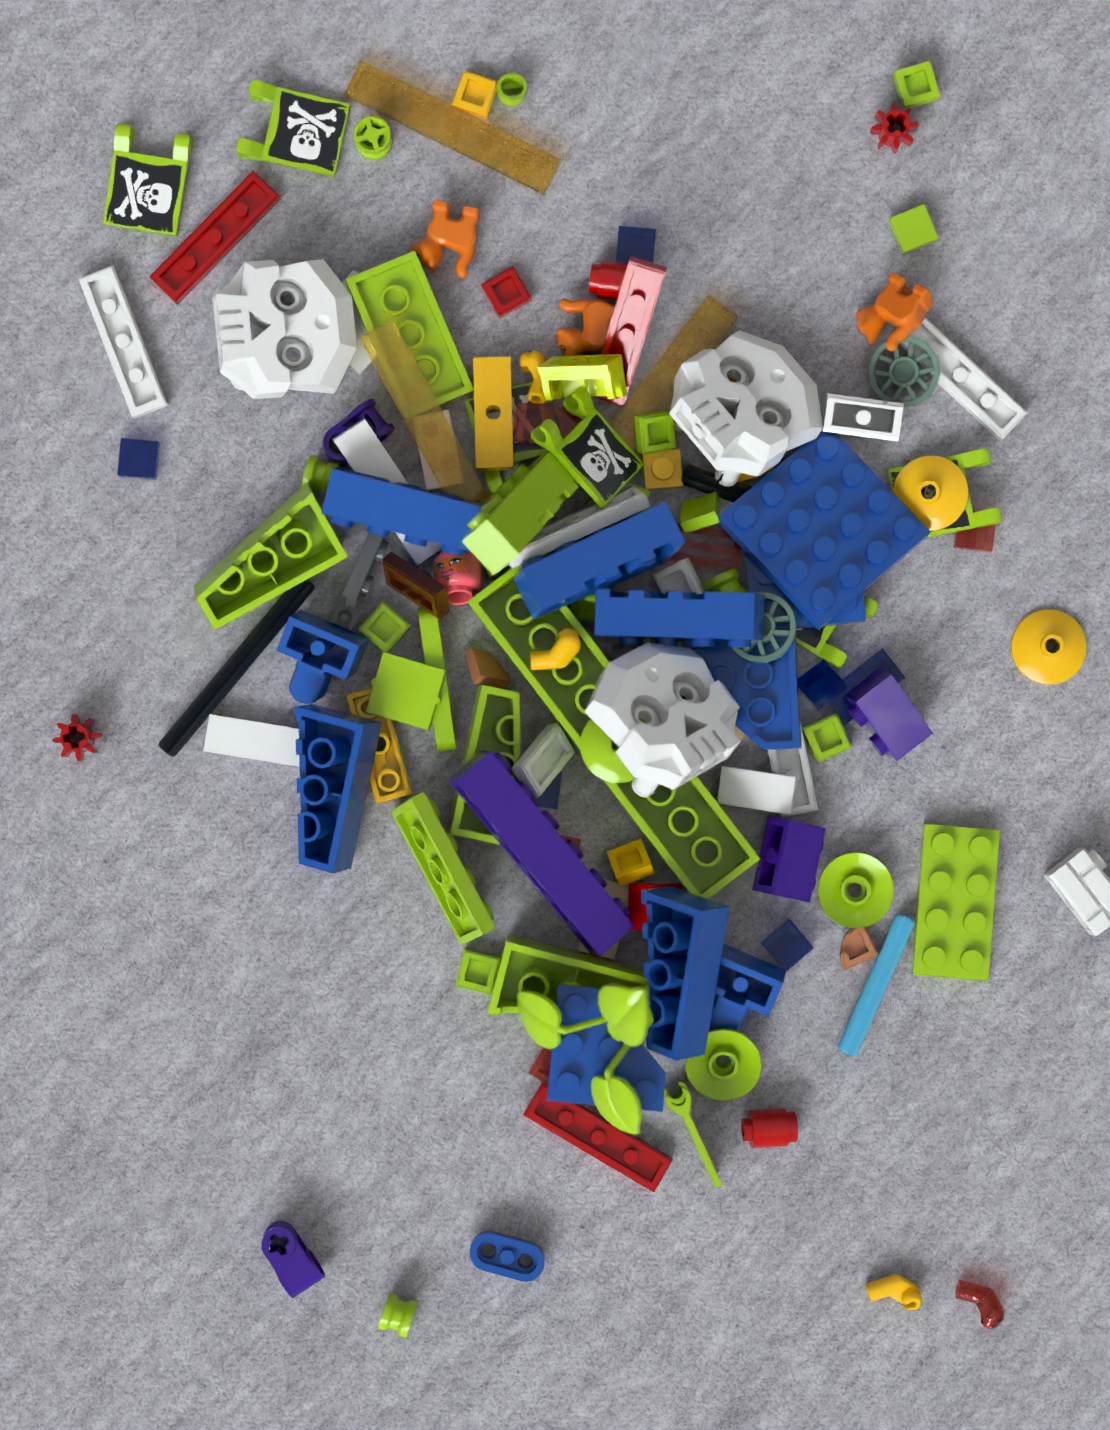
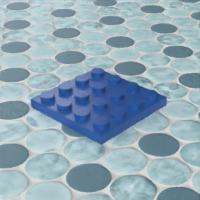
(823, 527)

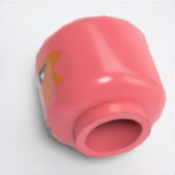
(459, 575)

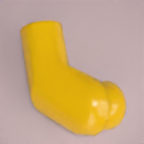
(530, 363)
(560, 654)
(897, 1288)

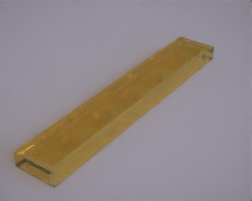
(452, 127)
(656, 392)
(422, 413)

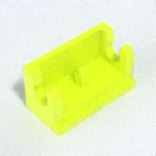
(596, 373)

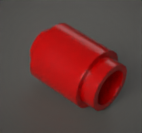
(607, 279)
(769, 1128)

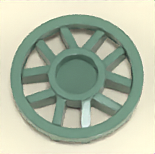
(904, 372)
(771, 632)

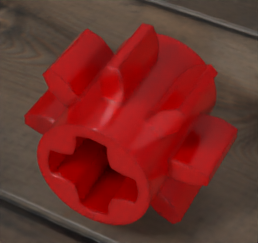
(889, 119)
(70, 730)

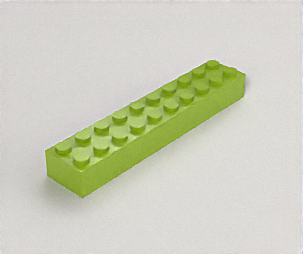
(679, 823)

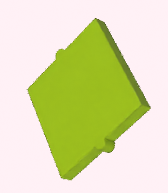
(406, 691)

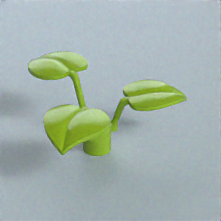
(627, 1018)

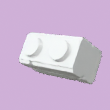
(862, 417)
(1083, 888)

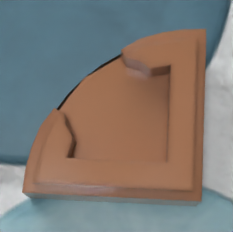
(486, 669)
(856, 948)

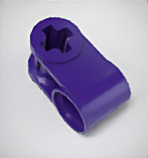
(365, 410)
(295, 1263)

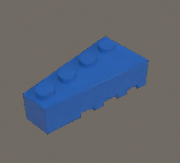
(399, 509)
(599, 560)
(680, 616)
(333, 783)
(681, 968)

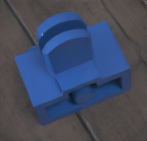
(320, 652)
(742, 985)

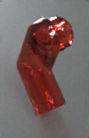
(986, 1300)

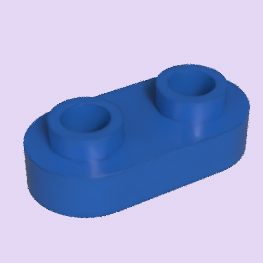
(505, 1259)

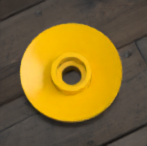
(950, 486)
(1030, 651)

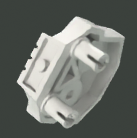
(314, 326)
(728, 416)
(679, 734)

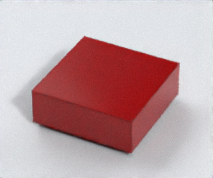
(506, 292)

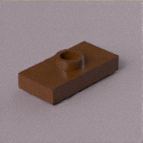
(416, 585)

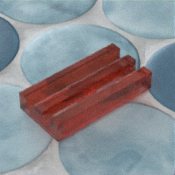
(707, 561)

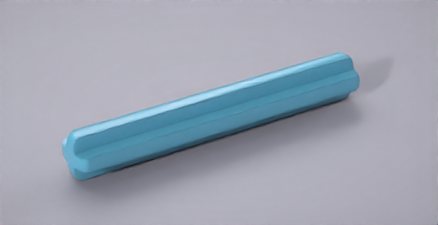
(876, 984)

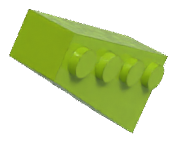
(518, 511)
(271, 560)
(493, 728)
(543, 966)

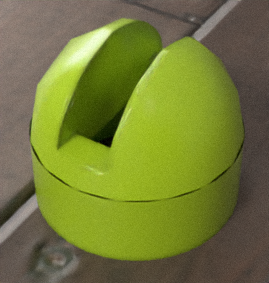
(511, 84)

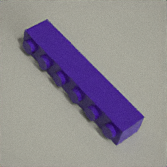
(541, 852)

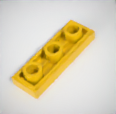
(493, 392)
(389, 773)

